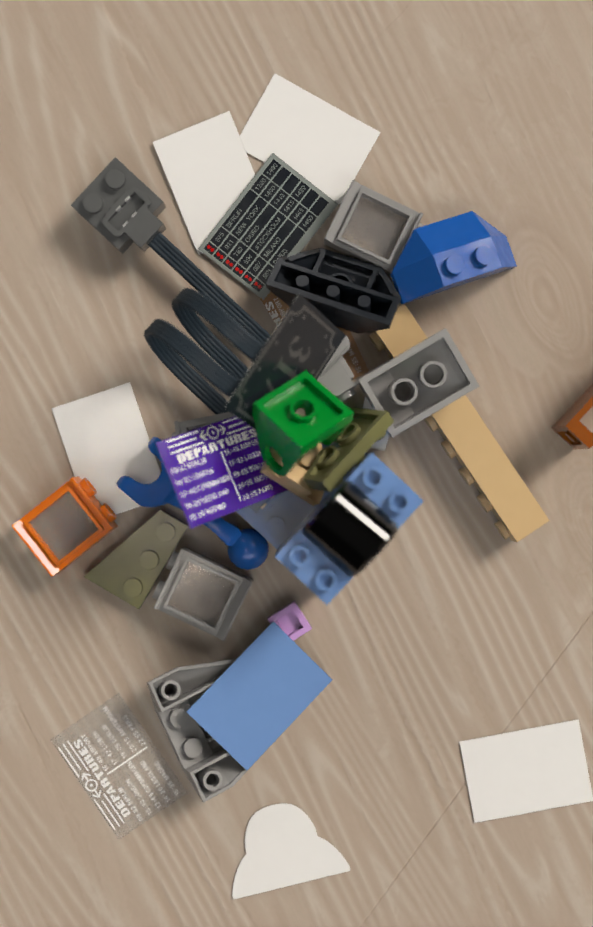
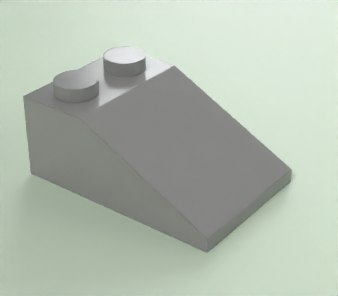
(418, 381)

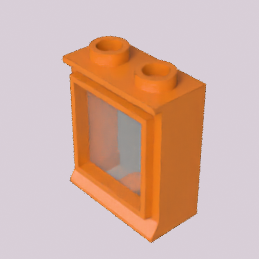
(66, 525)

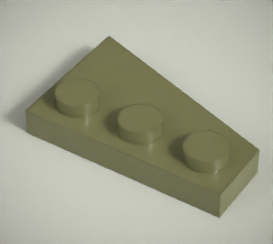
(349, 449)
(140, 559)

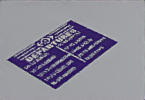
(216, 470)

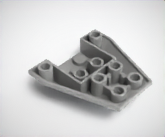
(200, 755)

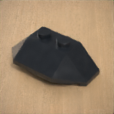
(341, 287)

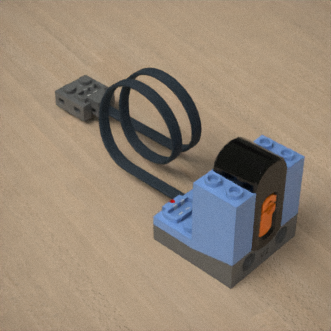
(318, 542)

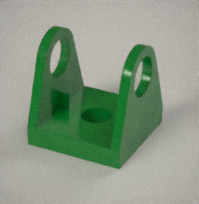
(295, 434)

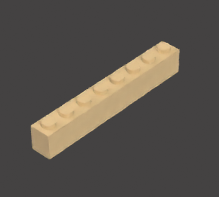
(472, 445)

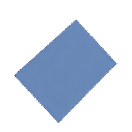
(259, 695)

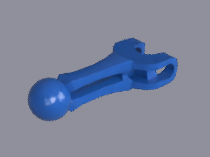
(245, 546)

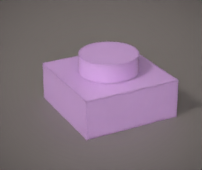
(291, 620)

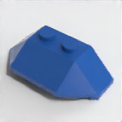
(450, 256)

